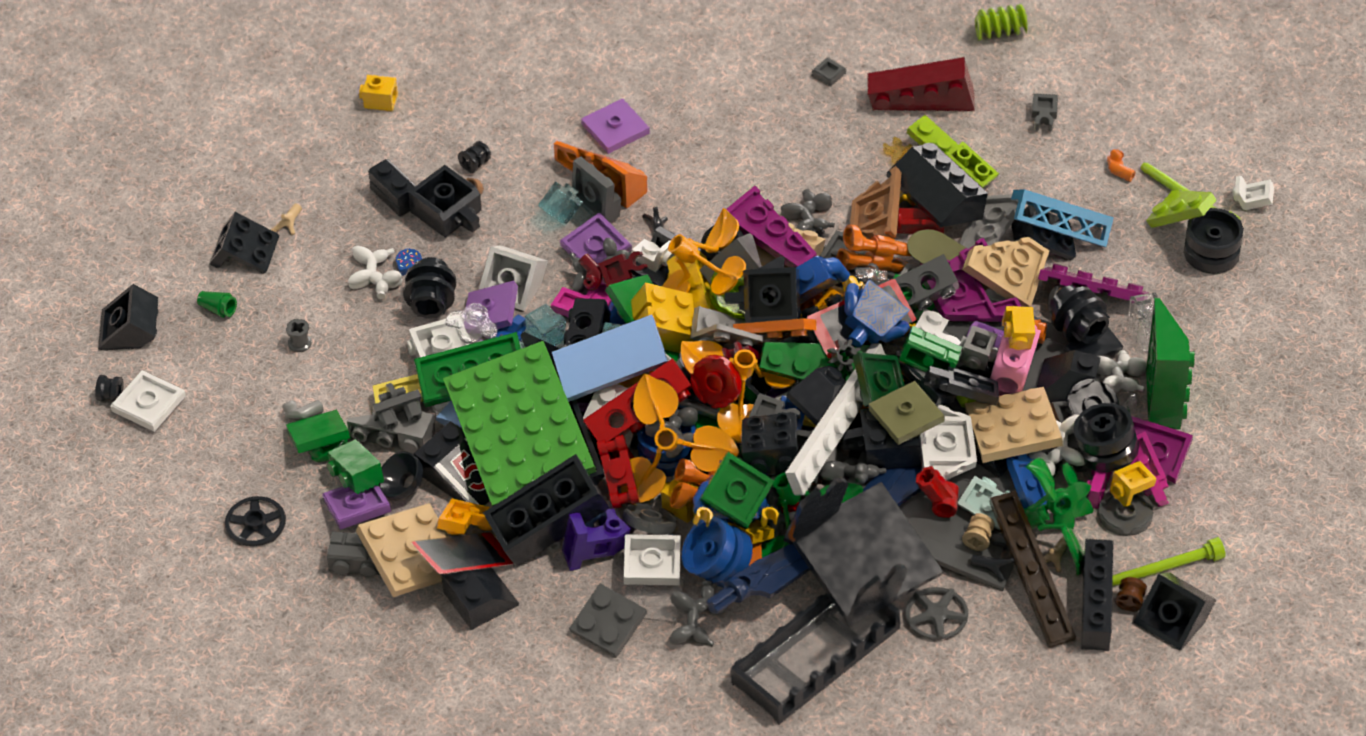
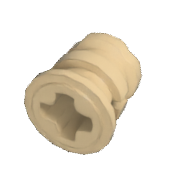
(978, 532)

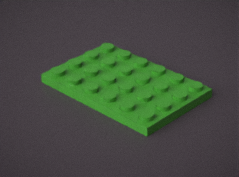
(516, 419)

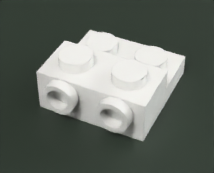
(433, 339)
(652, 559)

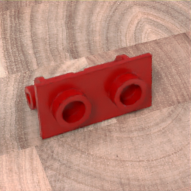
(914, 220)

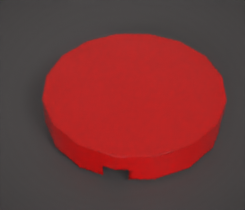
(716, 381)

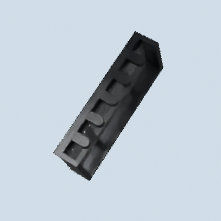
(809, 655)

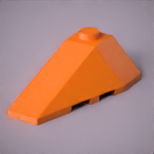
(627, 180)

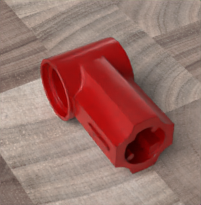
(940, 492)

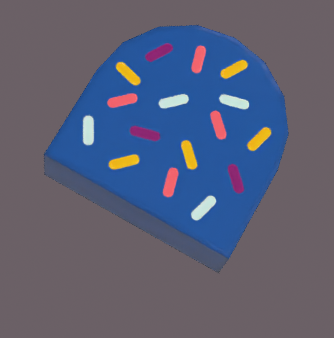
(406, 259)

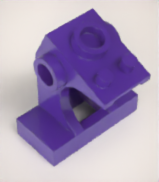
(590, 543)

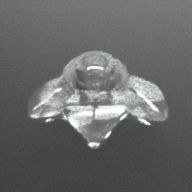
(472, 323)

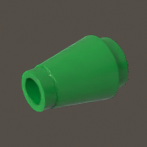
(219, 303)

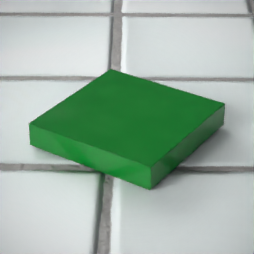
(317, 431)
(736, 490)

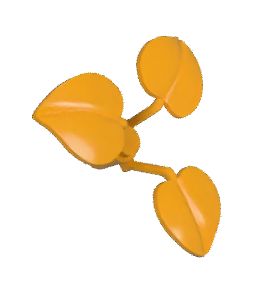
(687, 252)
(656, 401)
(731, 417)

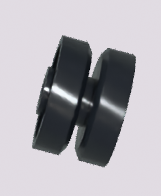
(1213, 241)
(1106, 437)

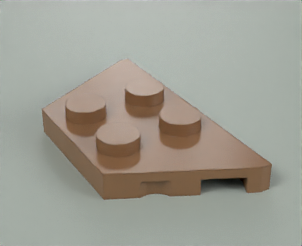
(878, 207)

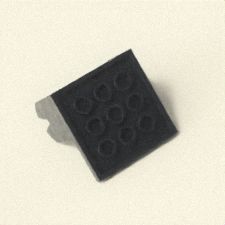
(860, 548)

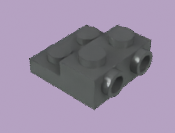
(595, 190)

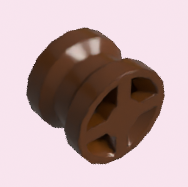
(1131, 594)

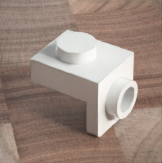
(1253, 194)

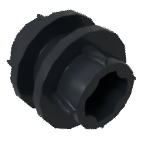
(429, 287)
(1079, 314)

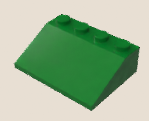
(1167, 369)

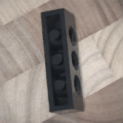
(590, 314)
(1097, 595)

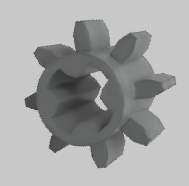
(836, 358)

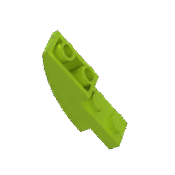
(927, 131)

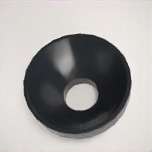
(396, 471)

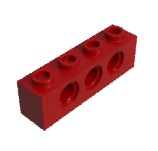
(622, 405)

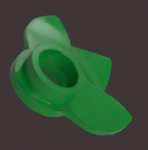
(1072, 504)

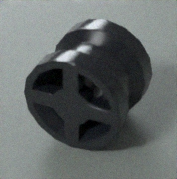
(108, 388)

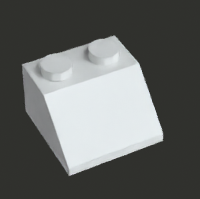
(511, 265)

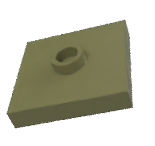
(906, 412)

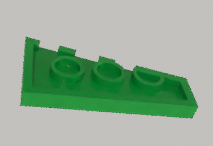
(797, 359)

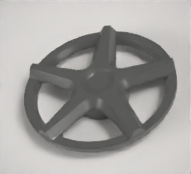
(937, 612)

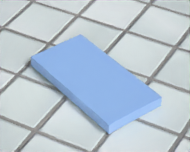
(610, 358)

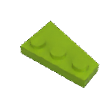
(1180, 206)

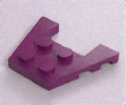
(970, 300)

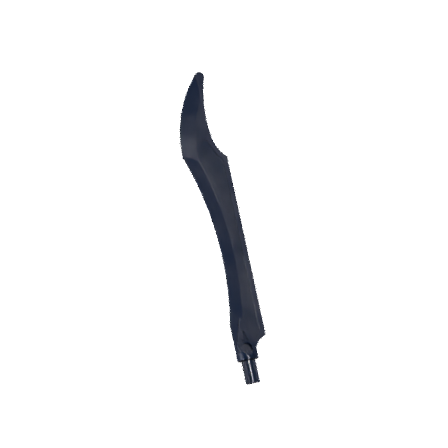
(780, 569)

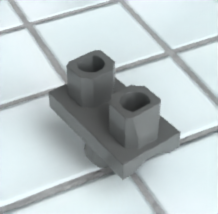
(394, 402)

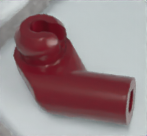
(593, 275)

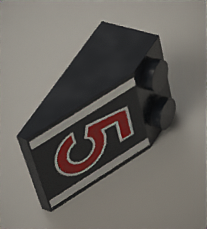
(451, 466)

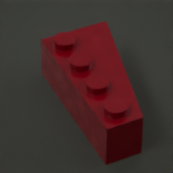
(923, 87)

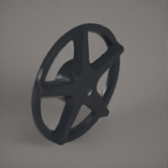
(255, 521)

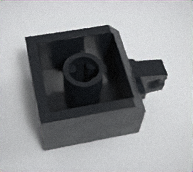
(446, 202)
(759, 284)
(879, 446)

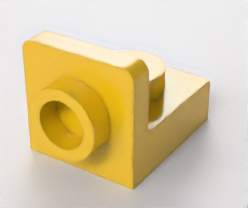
(1131, 481)

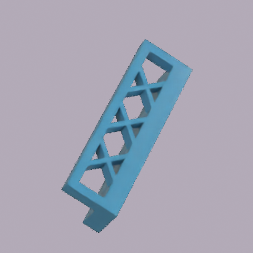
(1065, 212)

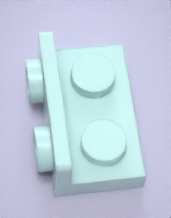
(977, 497)

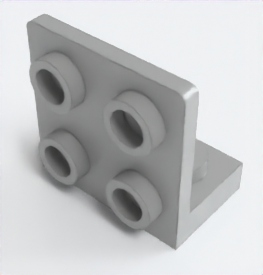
(718, 327)

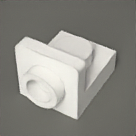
(653, 255)

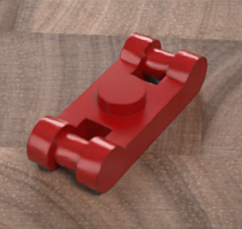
(618, 472)

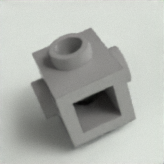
(978, 348)

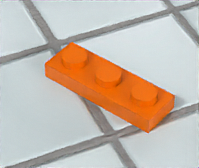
(775, 329)

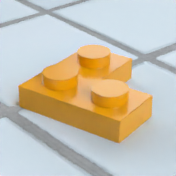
(460, 514)

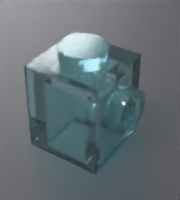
(560, 202)
(546, 325)

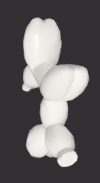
(362, 278)
(1114, 370)
(1062, 452)

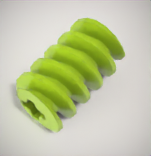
(1000, 20)

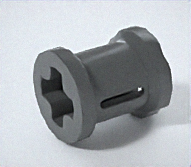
(298, 332)

